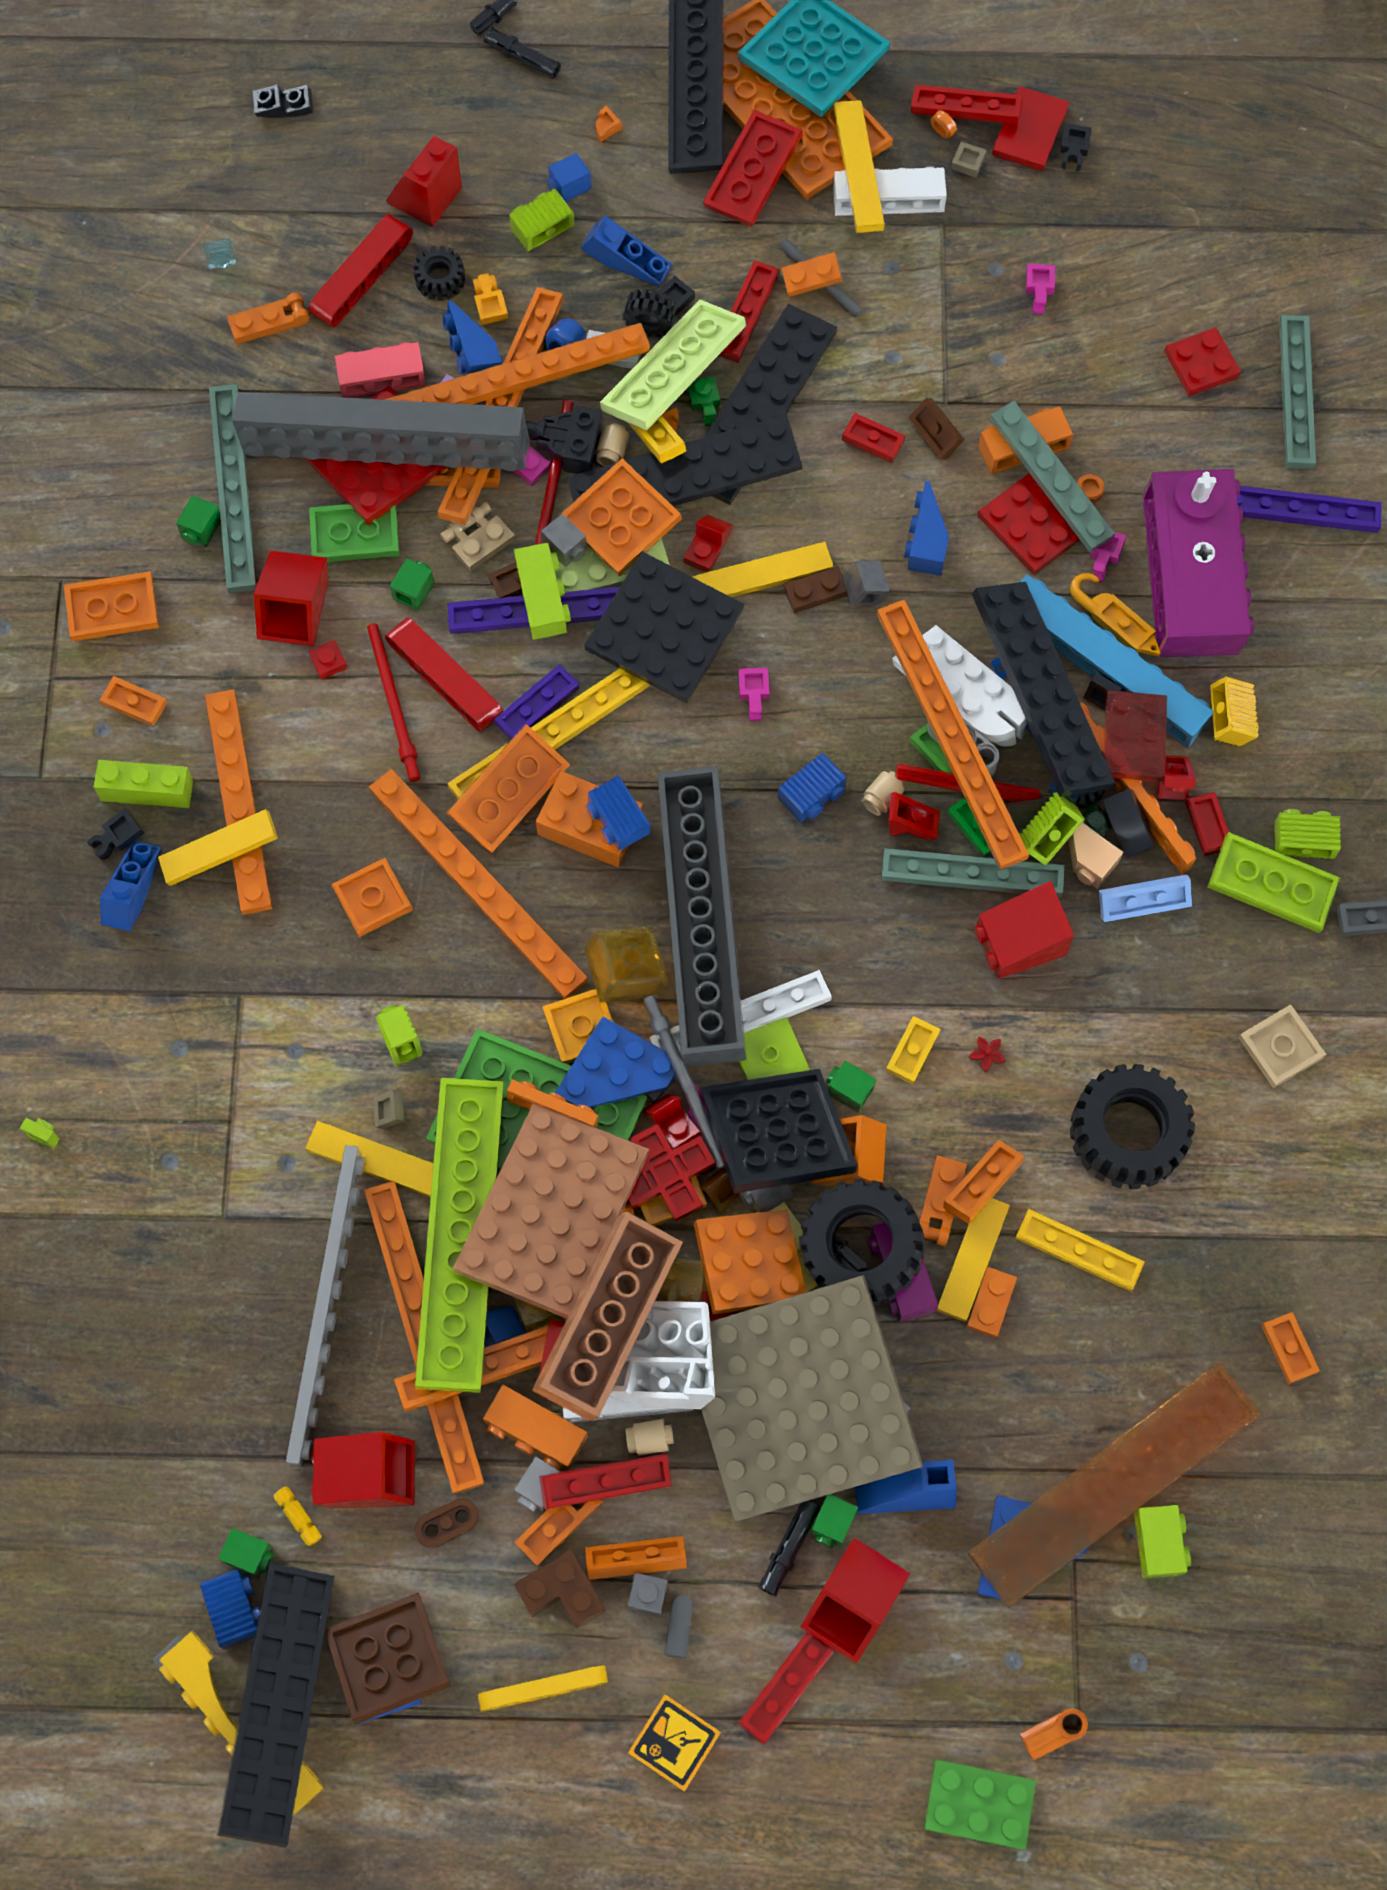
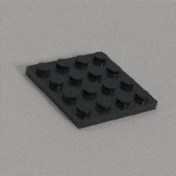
(664, 627)
(777, 1130)

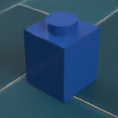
(569, 177)

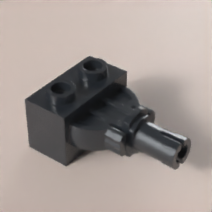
(570, 437)

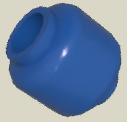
(564, 333)

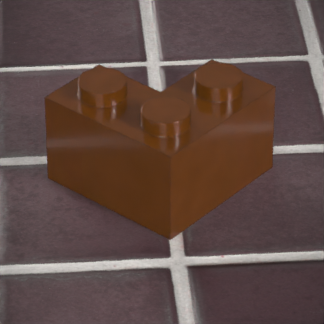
(563, 1581)

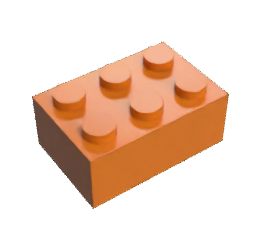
(568, 823)

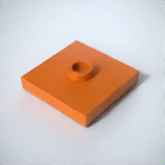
(372, 897)

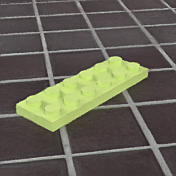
(673, 364)

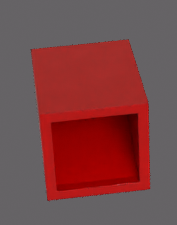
(429, 183)
(290, 598)
(1024, 931)
(363, 1471)
(855, 1600)

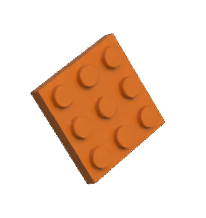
(622, 516)
(749, 1260)

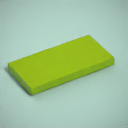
(1273, 882)

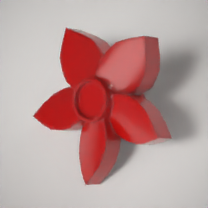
(988, 1053)

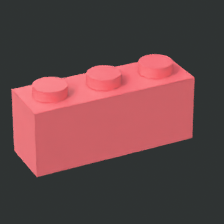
(374, 369)

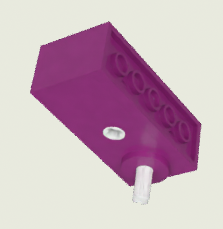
(1197, 563)

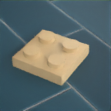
(1282, 1046)

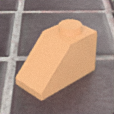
(1092, 856)

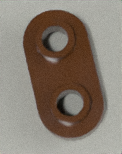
(446, 1521)

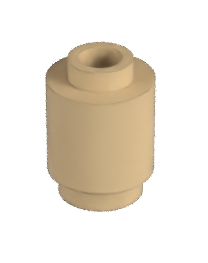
(612, 444)
(878, 794)
(649, 1437)

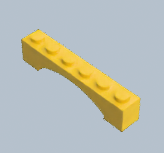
(190, 1667)

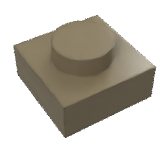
(968, 159)
(389, 1109)

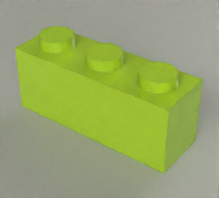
(542, 590)
(143, 783)

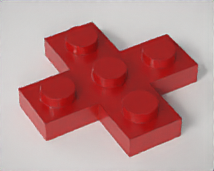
(669, 1171)

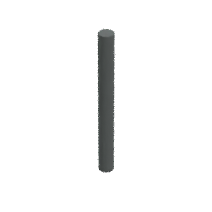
(833, 289)

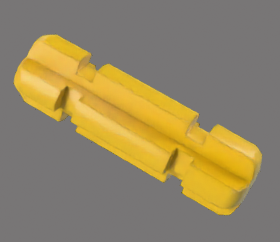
(297, 1516)

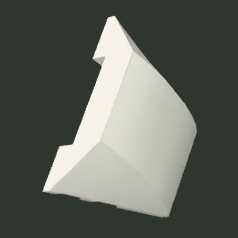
(670, 1359)

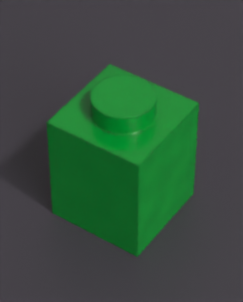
(198, 521)
(412, 584)
(850, 1085)
(833, 1521)
(246, 1553)

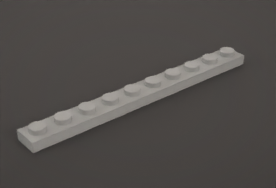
(324, 1319)

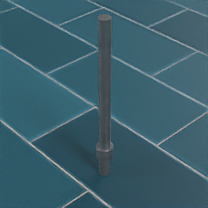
(661, 1027)

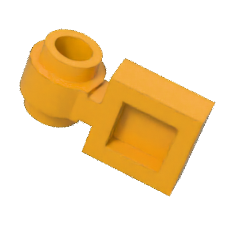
(489, 299)

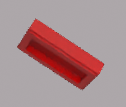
(1207, 822)

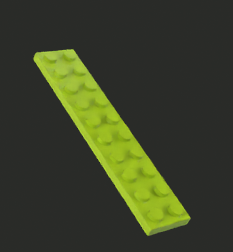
(461, 1181)

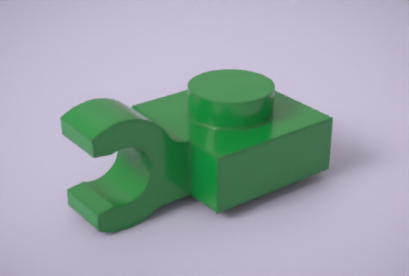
(704, 396)

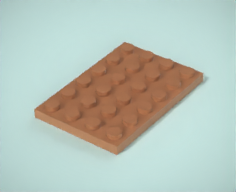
(551, 1210)

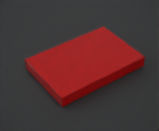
(1037, 130)

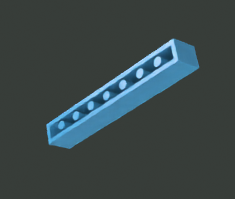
(1100, 653)

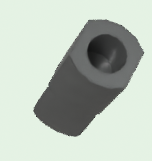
(679, 1627)

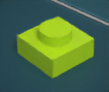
(40, 1131)

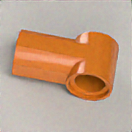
(1050, 1734)

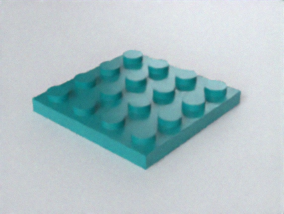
(814, 52)

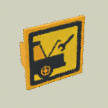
(674, 1742)

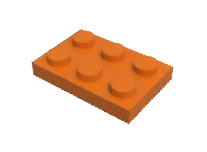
(111, 606)

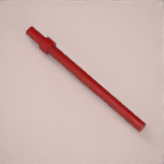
(551, 486)
(406, 751)

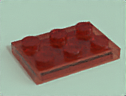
(1135, 735)

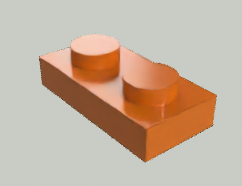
(812, 274)
(133, 701)
(991, 1302)
(1290, 1348)

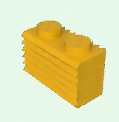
(1234, 711)

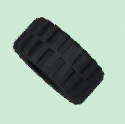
(1149, 1092)
(856, 1200)

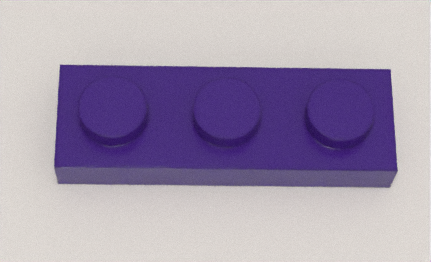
(537, 702)

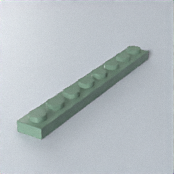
(232, 492)

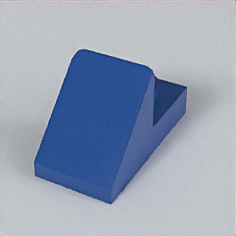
(502, 1326)

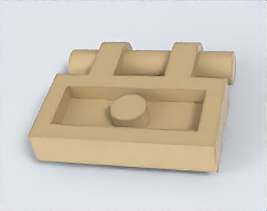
(482, 543)

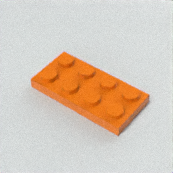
(508, 788)

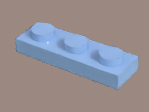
(1145, 898)

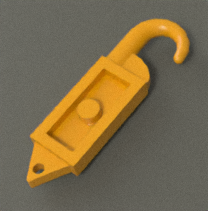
(1116, 617)

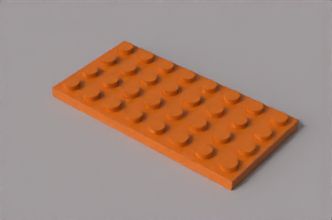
(745, 90)

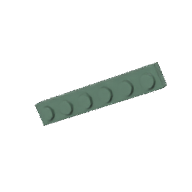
(1297, 392)
(1052, 476)
(968, 872)

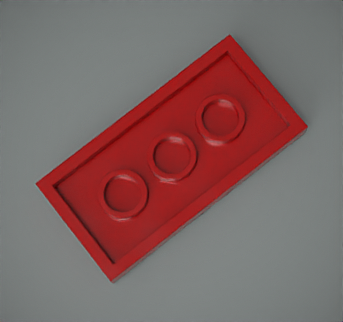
(753, 168)

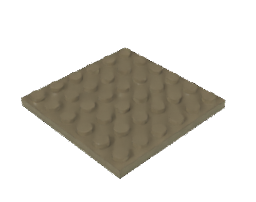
(805, 1400)

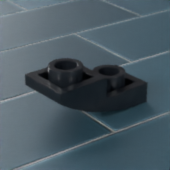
(275, 103)
(1128, 823)

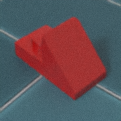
(707, 543)
(1178, 778)
(912, 817)
(672, 1120)

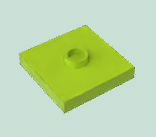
(772, 1051)

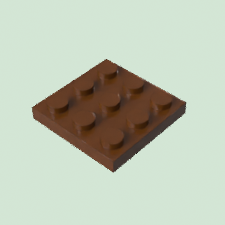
(386, 1658)

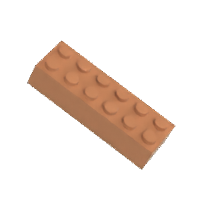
(607, 1316)

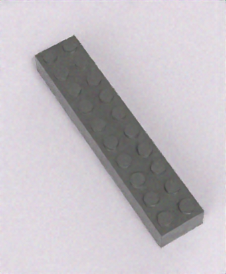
(382, 431)
(701, 917)

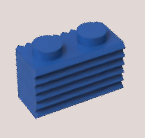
(812, 788)
(618, 813)
(231, 1608)

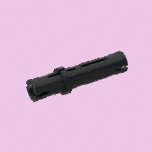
(513, 48)
(786, 1553)

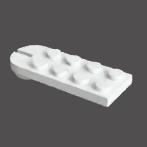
(977, 691)

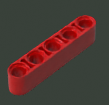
(360, 270)
(443, 674)

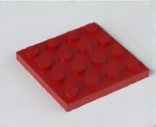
(374, 485)

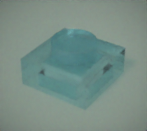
(219, 253)

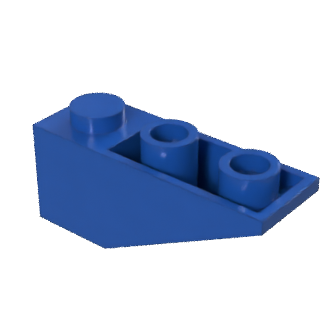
(624, 252)
(471, 343)
(930, 537)
(129, 886)
(915, 1490)

